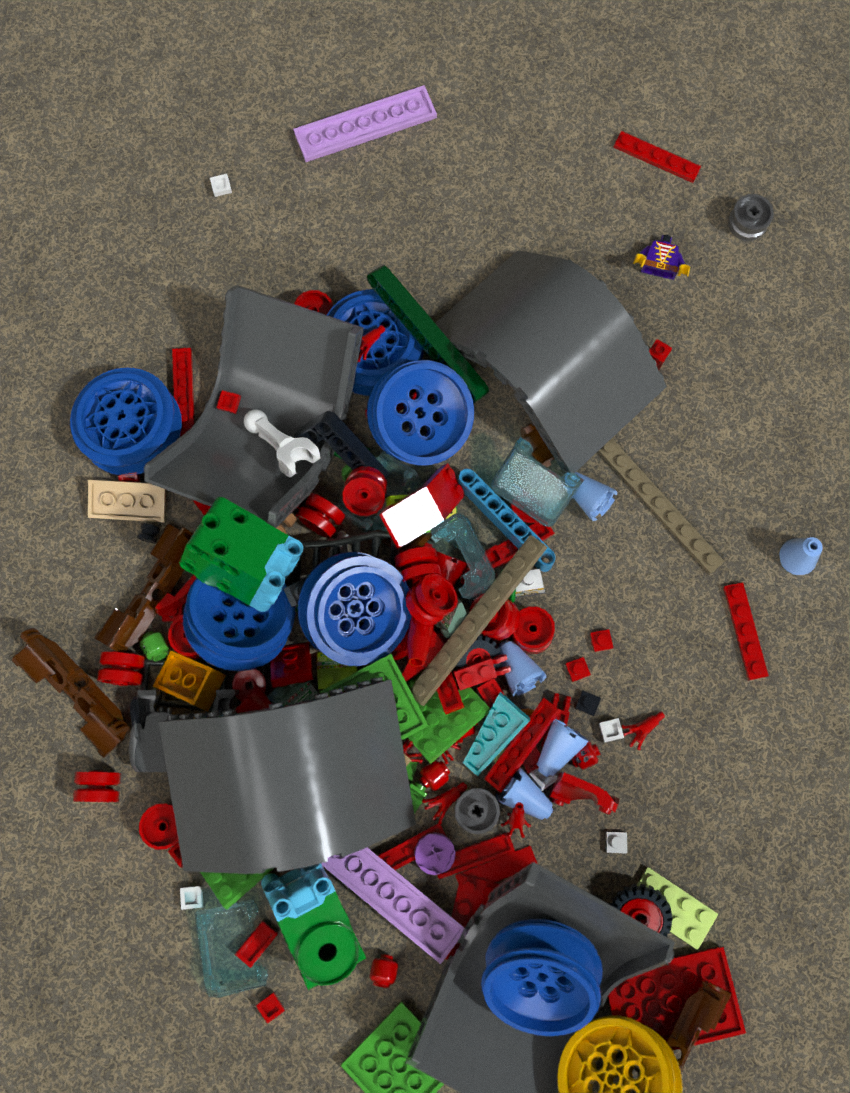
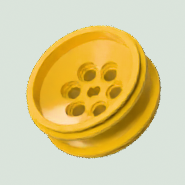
(603, 1040)

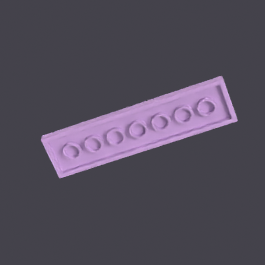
(365, 123)
(397, 901)

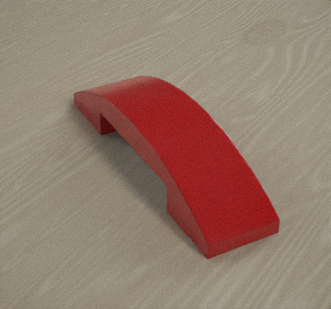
(505, 551)
(171, 603)

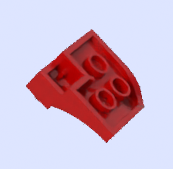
(573, 788)

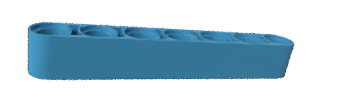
(502, 511)

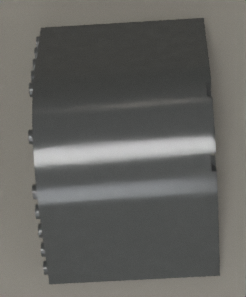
(561, 349)
(292, 370)
(288, 780)
(461, 1036)

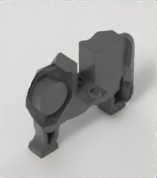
(145, 741)

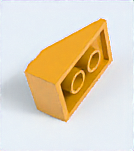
(189, 680)

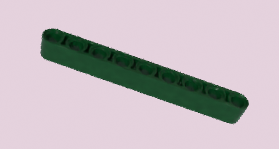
(424, 329)

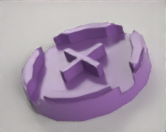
(434, 853)

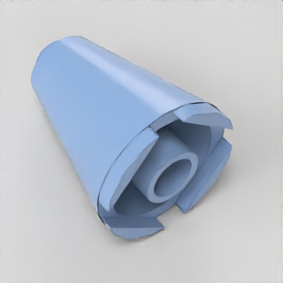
(594, 497)
(800, 555)
(523, 669)
(559, 748)
(525, 791)

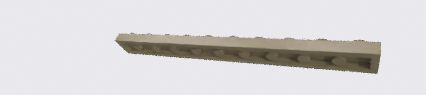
(661, 506)
(477, 619)

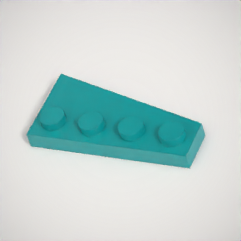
(497, 731)

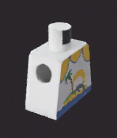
(531, 584)

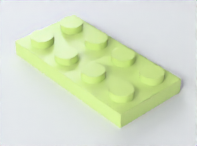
(689, 916)

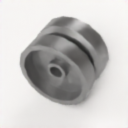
(750, 217)
(488, 808)

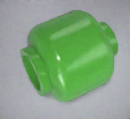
(154, 646)

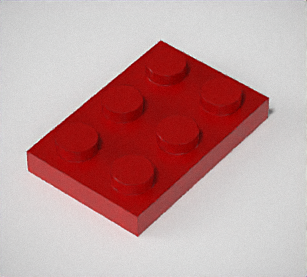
(292, 665)

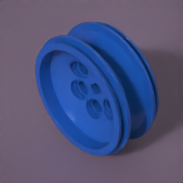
(451, 401)
(239, 651)
(542, 977)

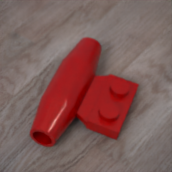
(415, 643)

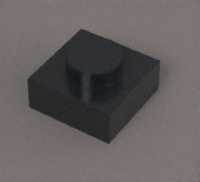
(588, 703)

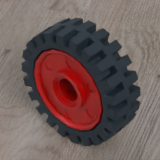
(645, 901)

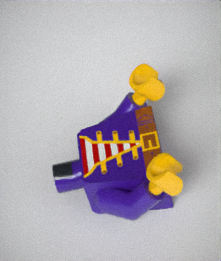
(662, 259)

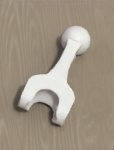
(288, 448)

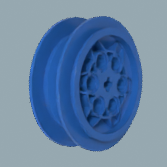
(368, 306)
(127, 452)
(383, 623)

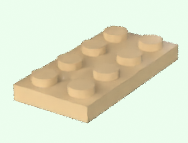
(126, 500)

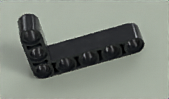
(341, 439)

